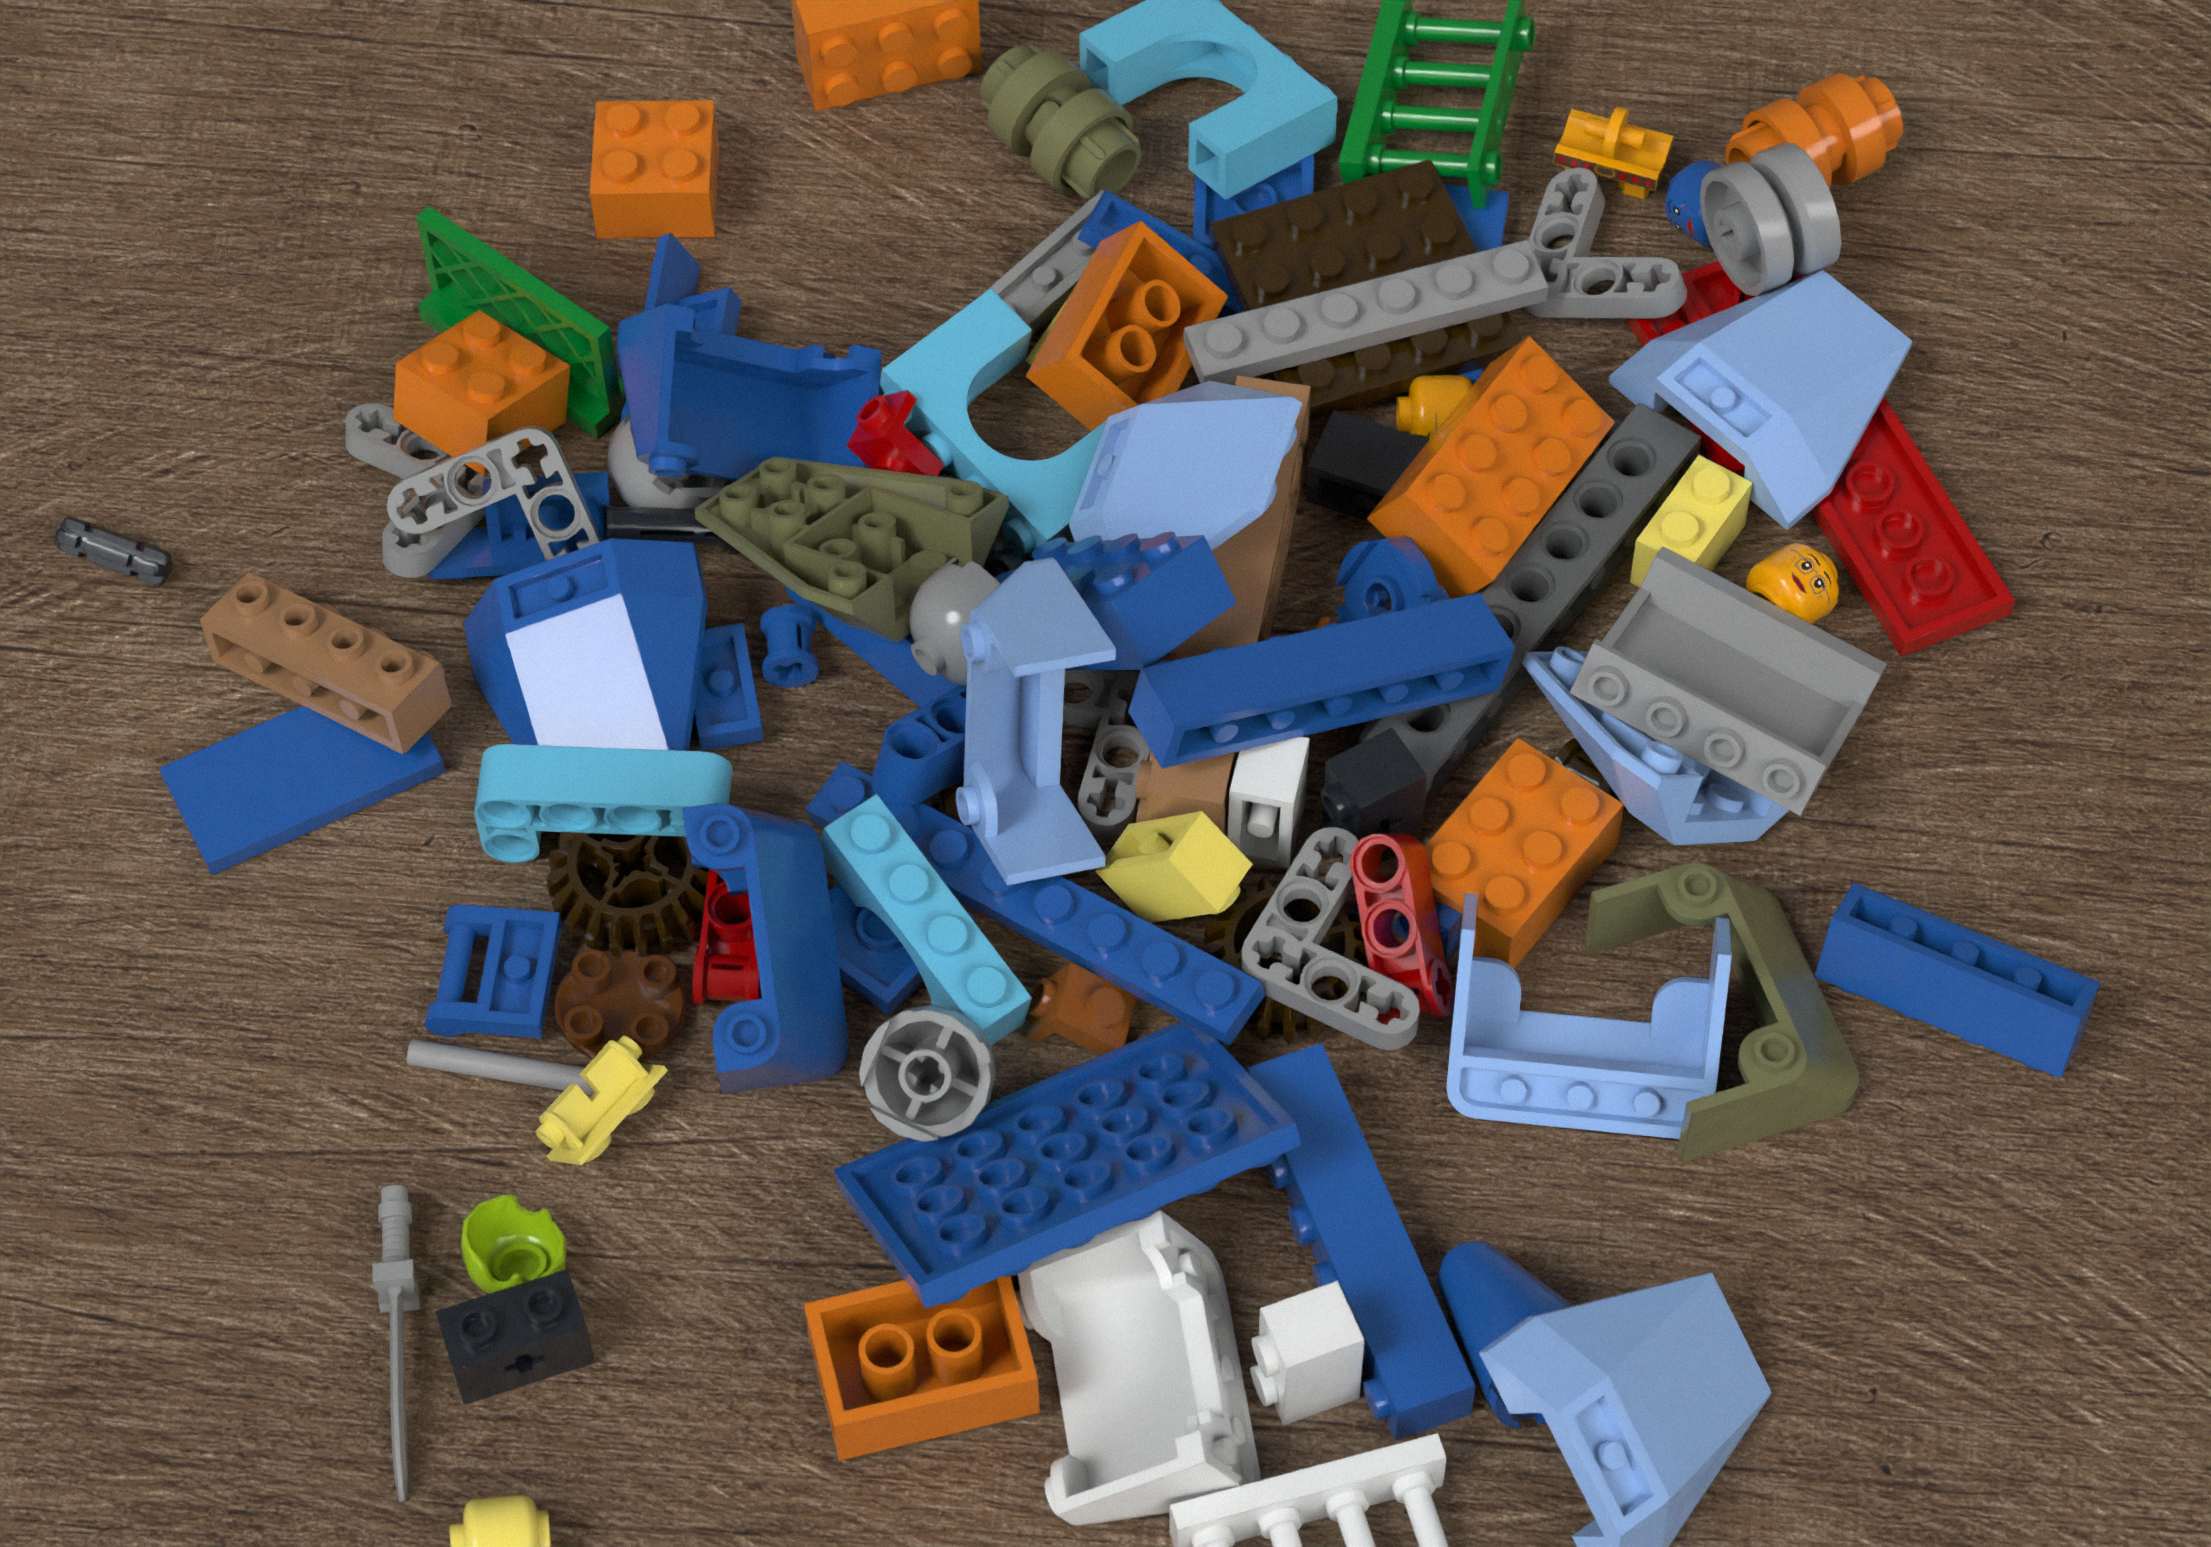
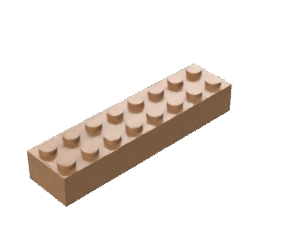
(1254, 570)

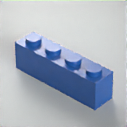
(1957, 980)

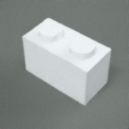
(1269, 801)
(1308, 1354)

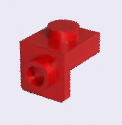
(884, 441)

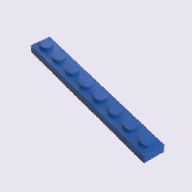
(1065, 917)

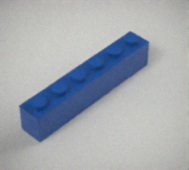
(1319, 679)
(1361, 1242)

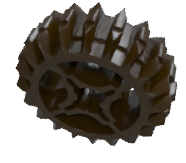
(641, 898)
(1228, 933)

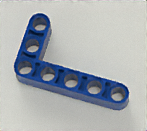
(926, 746)

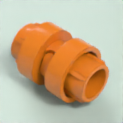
(1836, 121)

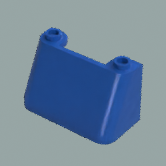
(731, 402)
(801, 1020)

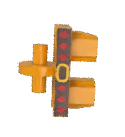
(1614, 150)

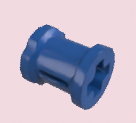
(789, 646)

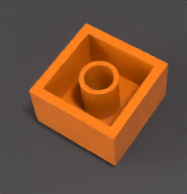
(654, 169)
(479, 386)

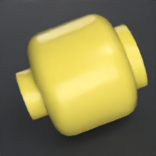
(502, 1523)

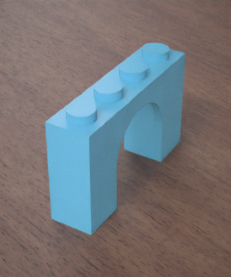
(1243, 142)
(945, 377)

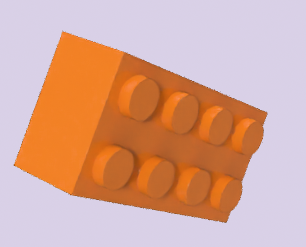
(1493, 468)

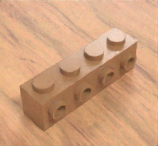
(326, 662)

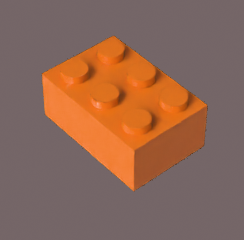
(882, 46)
(1124, 327)
(1524, 847)
(917, 1372)

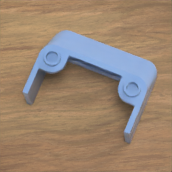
(1014, 719)
(1581, 1067)

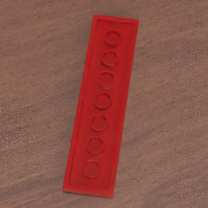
(1892, 522)

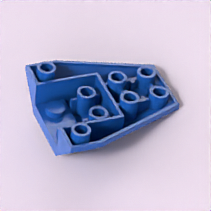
(594, 646)

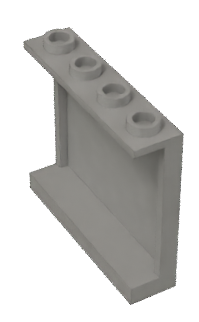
(1729, 680)

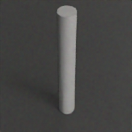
(495, 1066)

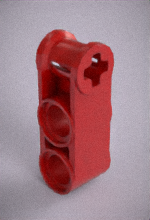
(727, 953)
(1421, 958)

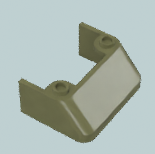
(1797, 1059)

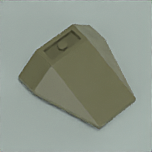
(854, 534)

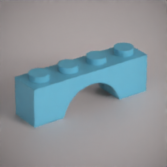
(895, 881)

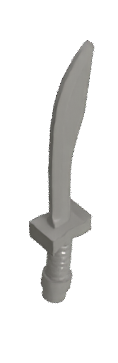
(396, 1293)

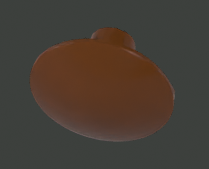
(619, 998)

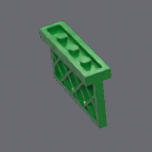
(475, 277)

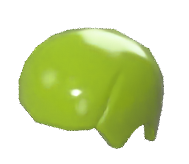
(510, 1244)

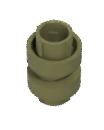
(1047, 111)

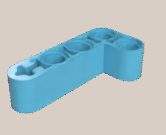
(589, 792)

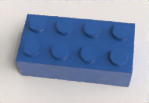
(1142, 591)

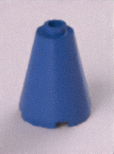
(1485, 1300)

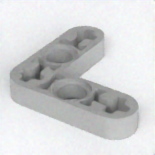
(1642, 284)
(388, 445)
(507, 479)
(1108, 715)
(1300, 945)

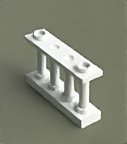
(1331, 1490)

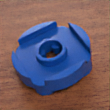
(1382, 566)

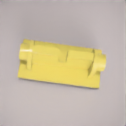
(581, 1126)

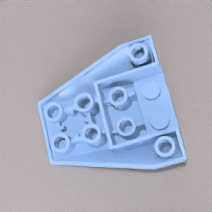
(1776, 385)
(1187, 464)
(1652, 779)
(1639, 1399)

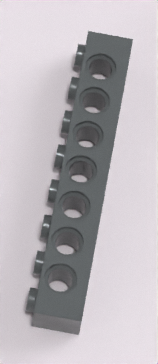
(1640, 446)

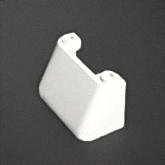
(1140, 1372)

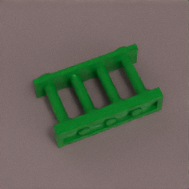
(1390, 70)

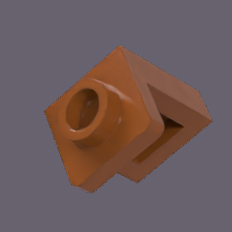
(1080, 1009)

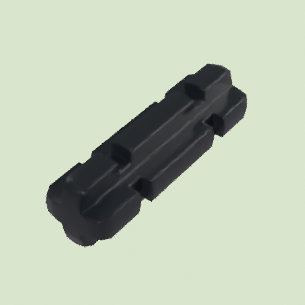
(114, 551)

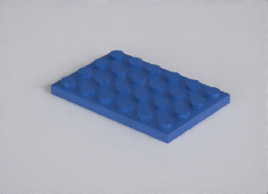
(1065, 1161)

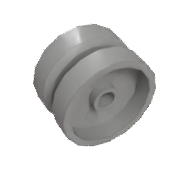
(1770, 218)

